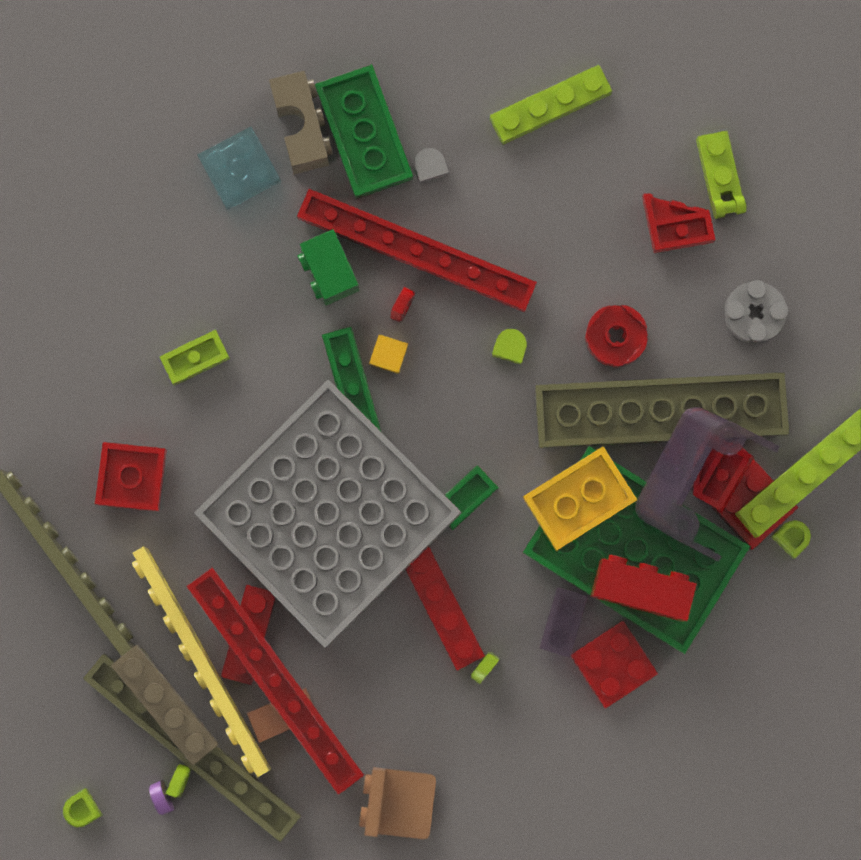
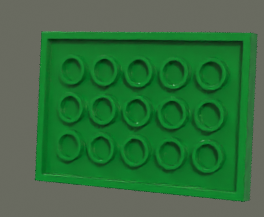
(639, 542)

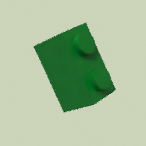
(329, 268)

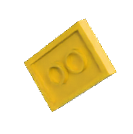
(579, 498)

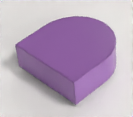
(160, 799)

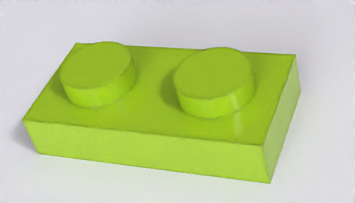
(194, 357)

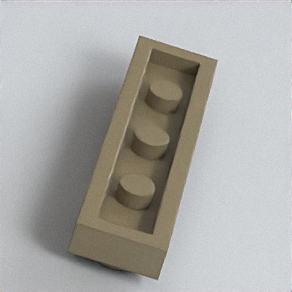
(164, 704)

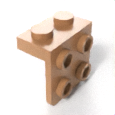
(398, 803)

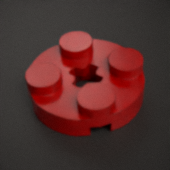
(617, 353)

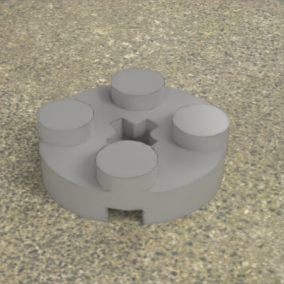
(755, 294)

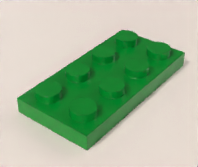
(364, 131)

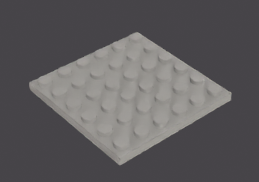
(327, 513)

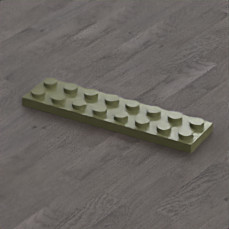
(652, 407)

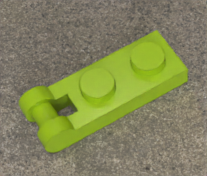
(720, 173)

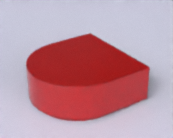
(402, 304)

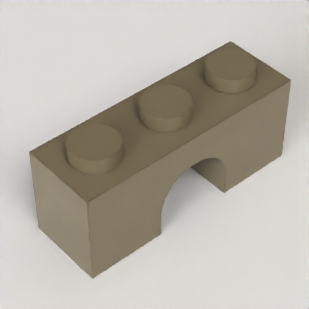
(294, 97)

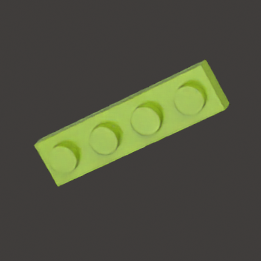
(550, 104)

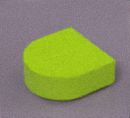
(510, 346)
(793, 537)
(484, 667)
(179, 781)
(81, 809)

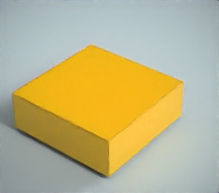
(388, 354)

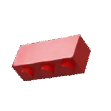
(644, 588)

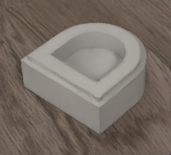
(430, 165)

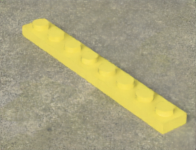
(207, 674)

